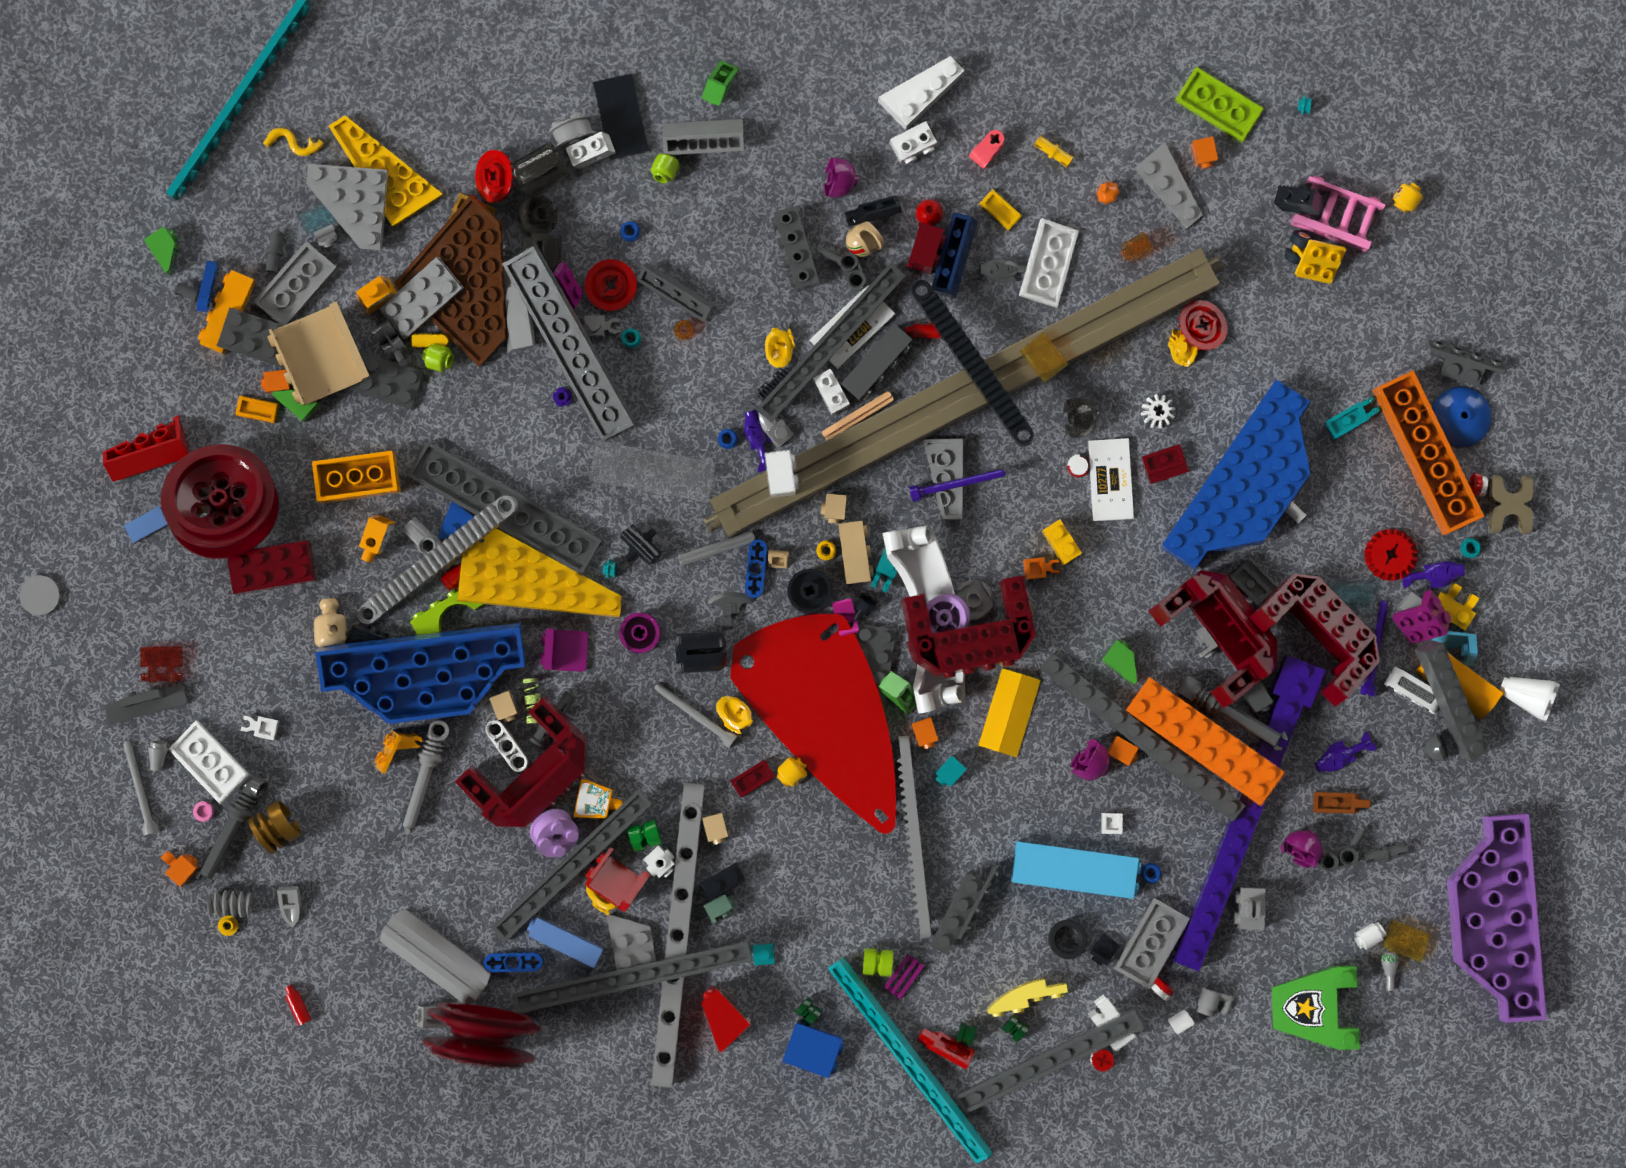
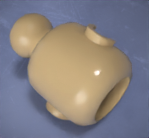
(330, 627)

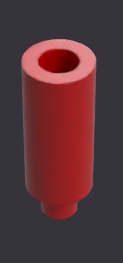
(922, 331)
(297, 1006)

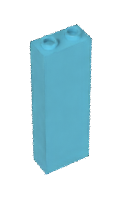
(1075, 870)

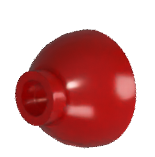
(929, 212)

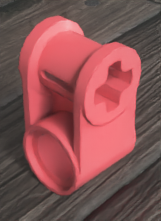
(985, 150)

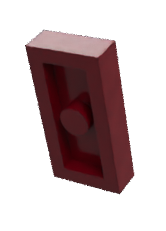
(752, 778)

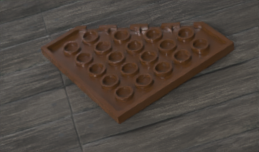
(474, 253)

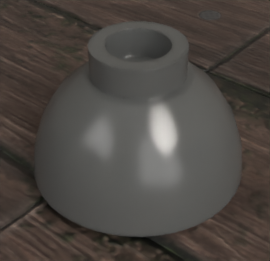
(1436, 748)

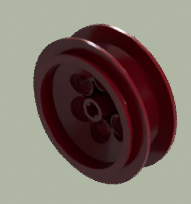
(203, 474)
(481, 1035)

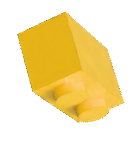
(1061, 542)

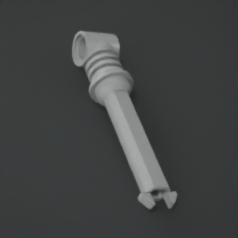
(429, 759)

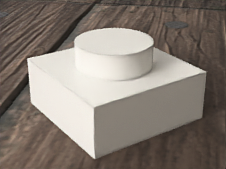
(1111, 823)

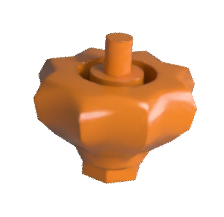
(1108, 192)

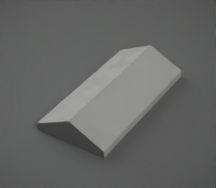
(518, 319)

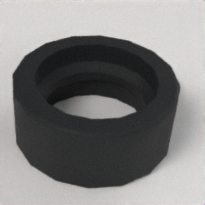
(1067, 954)

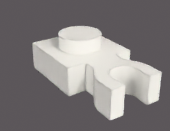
(263, 727)

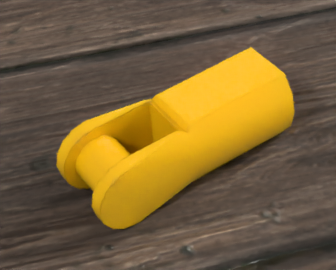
(427, 339)

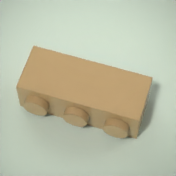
(855, 552)

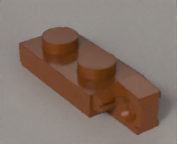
(1338, 802)

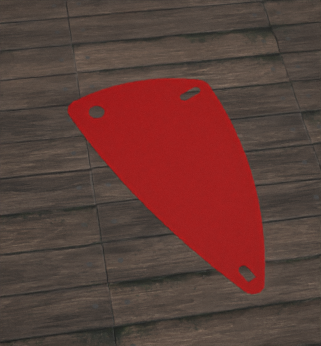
(823, 709)

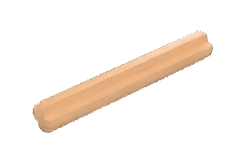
(858, 415)

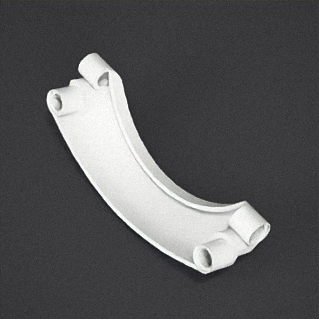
(924, 571)

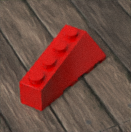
(147, 451)

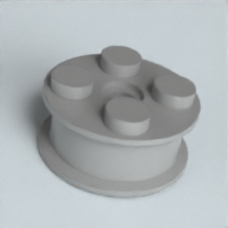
(571, 130)

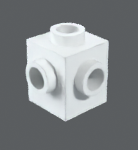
(652, 859)

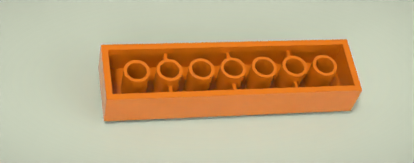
(1428, 453)
(1205, 741)

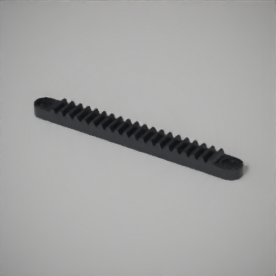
(972, 363)

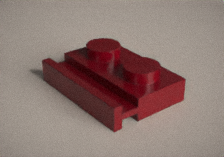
(1165, 464)

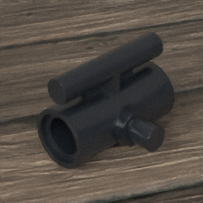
(640, 544)

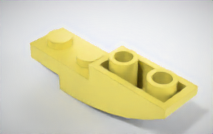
(1017, 997)

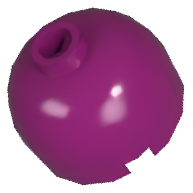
(840, 178)
(1092, 762)
(1306, 848)

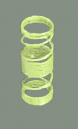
(531, 699)

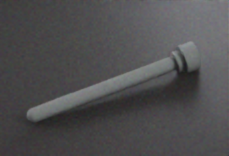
(726, 736)
(149, 825)

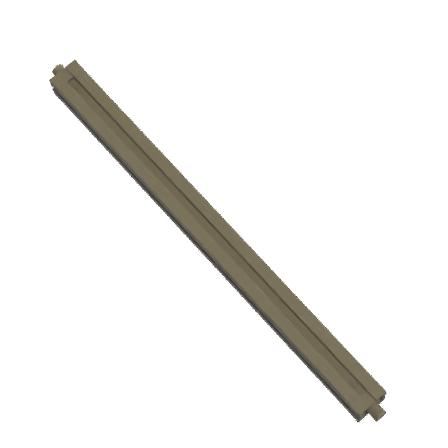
(958, 396)

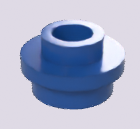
(623, 231)
(725, 432)
(1153, 879)

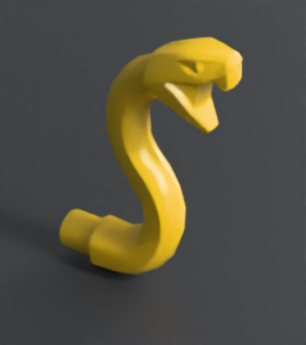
(278, 132)

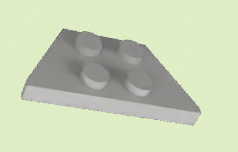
(630, 942)

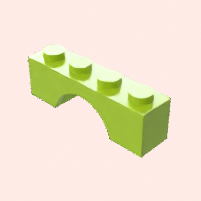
(430, 621)

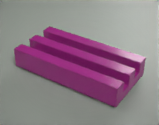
(913, 962)

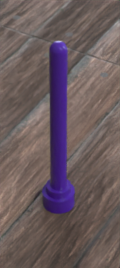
(918, 492)
(1369, 687)

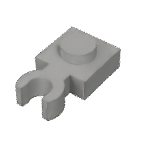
(597, 326)

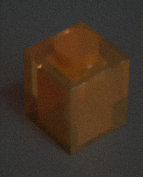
(1136, 248)

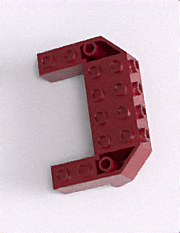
(1226, 618)
(1331, 624)
(971, 646)
(541, 781)

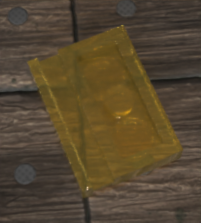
(1043, 357)
(1406, 940)

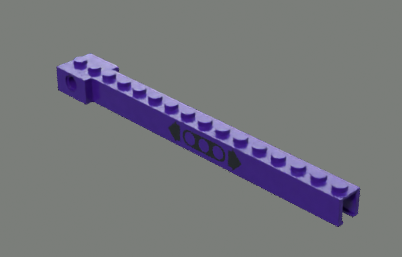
(1295, 688)

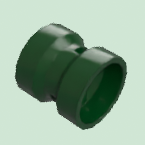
(808, 1011)
(1015, 1028)

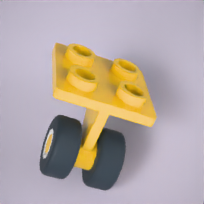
(1314, 258)

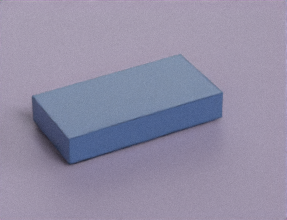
(146, 524)

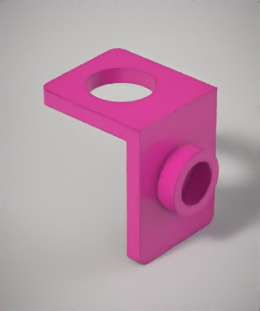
(846, 609)

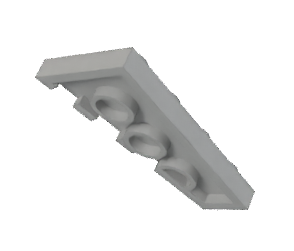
(1167, 182)
(947, 464)

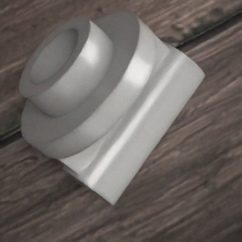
(326, 236)

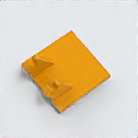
(393, 742)

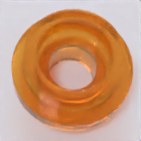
(683, 323)

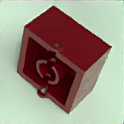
(925, 248)

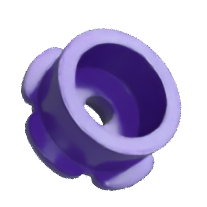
(557, 397)

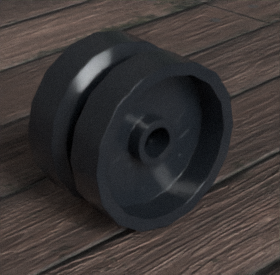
(809, 579)

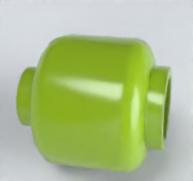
(665, 168)
(438, 357)

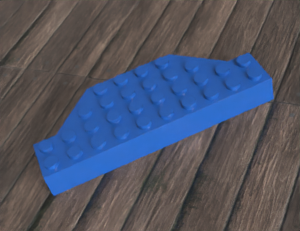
(1249, 484)
(422, 673)

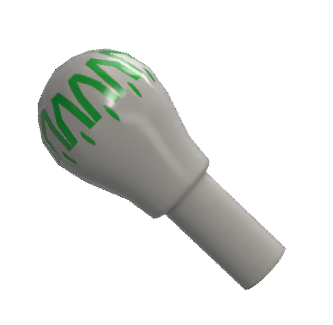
(1390, 962)

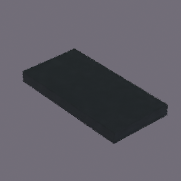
(621, 115)

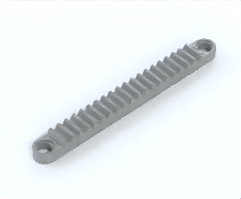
(437, 559)
(914, 837)

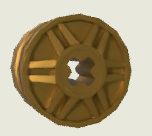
(271, 829)

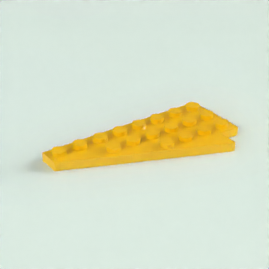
(516, 575)

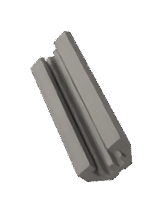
(435, 956)

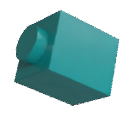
(949, 772)

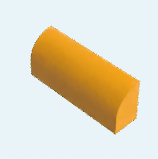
(1478, 692)

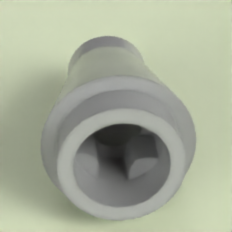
(157, 754)

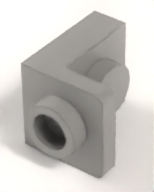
(1205, 638)
(426, 1021)

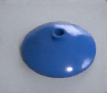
(1448, 412)

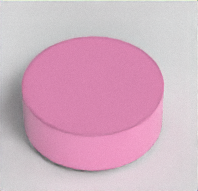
(203, 811)

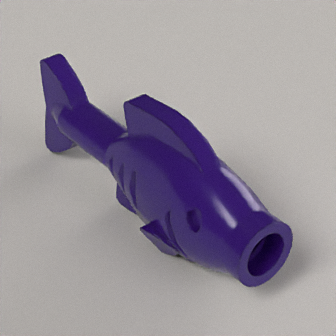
(756, 437)
(1438, 574)
(1338, 756)

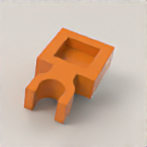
(1037, 567)

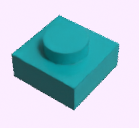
(763, 954)

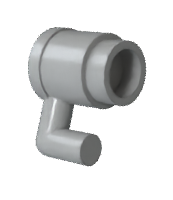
(1209, 1001)

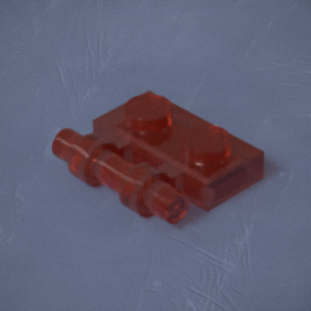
(161, 657)

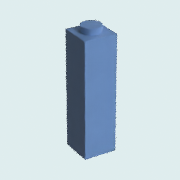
(565, 941)

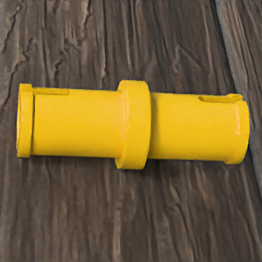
(1053, 151)

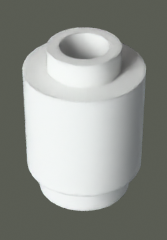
(1370, 936)

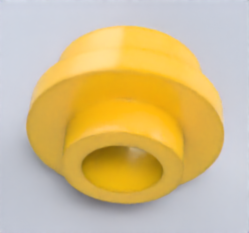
(821, 555)
(234, 925)

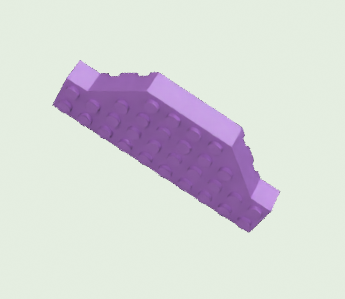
(1498, 918)

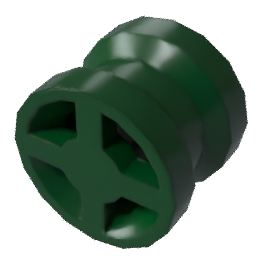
(966, 1033)

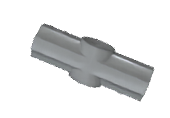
(420, 536)

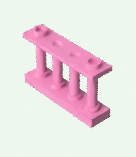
(1340, 233)

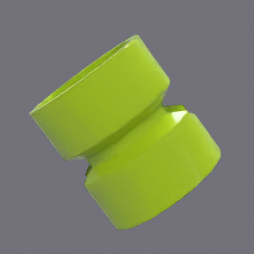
(878, 962)

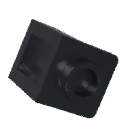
(1104, 950)

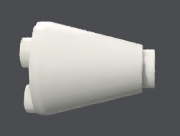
(1531, 694)

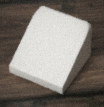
(1181, 1022)

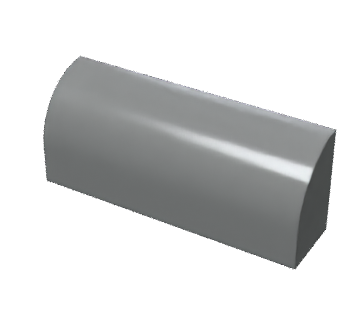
(703, 137)

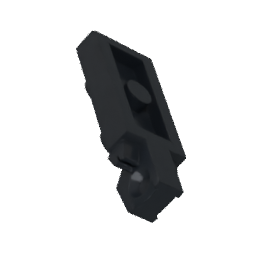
(873, 210)

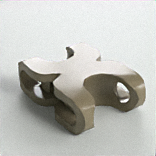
(1510, 504)

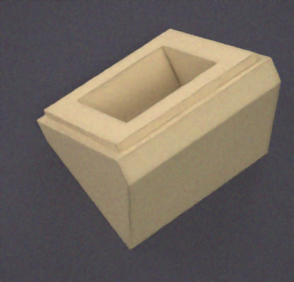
(778, 559)

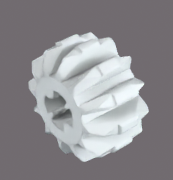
(1165, 409)

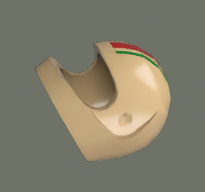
(864, 239)

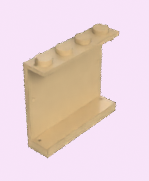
(318, 355)

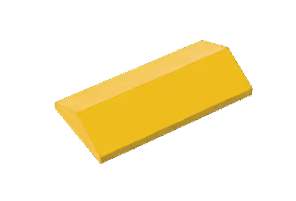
(1009, 712)

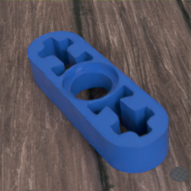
(207, 286)
(763, 563)
(529, 968)

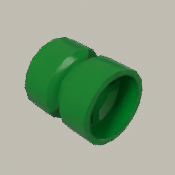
(644, 835)

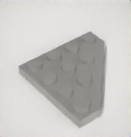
(354, 199)

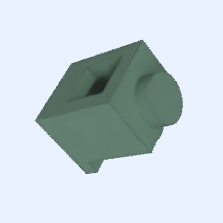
(720, 907)

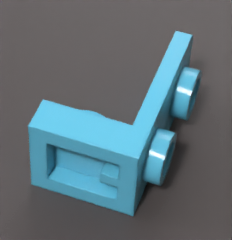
(1463, 641)

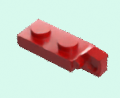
(947, 1047)

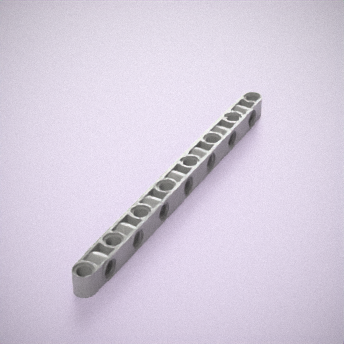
(679, 919)

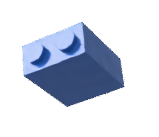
(813, 1050)

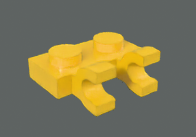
(1460, 614)

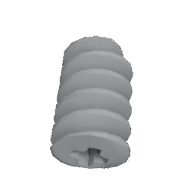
(228, 904)

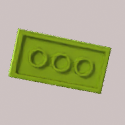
(1219, 104)

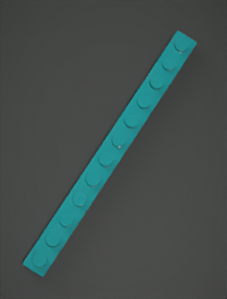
(234, 104)
(910, 1060)

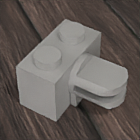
(1250, 908)

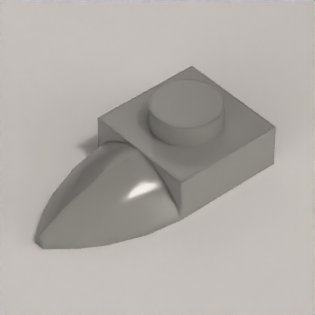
(776, 431)
(289, 904)

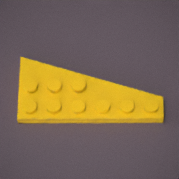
(405, 188)

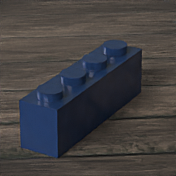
(954, 255)

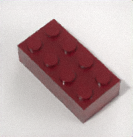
(272, 568)

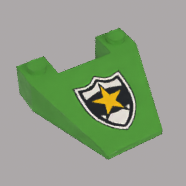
(1310, 1008)

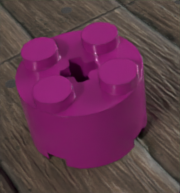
(650, 638)

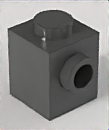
(1258, 698)

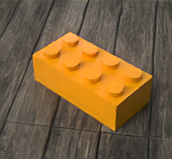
(356, 477)

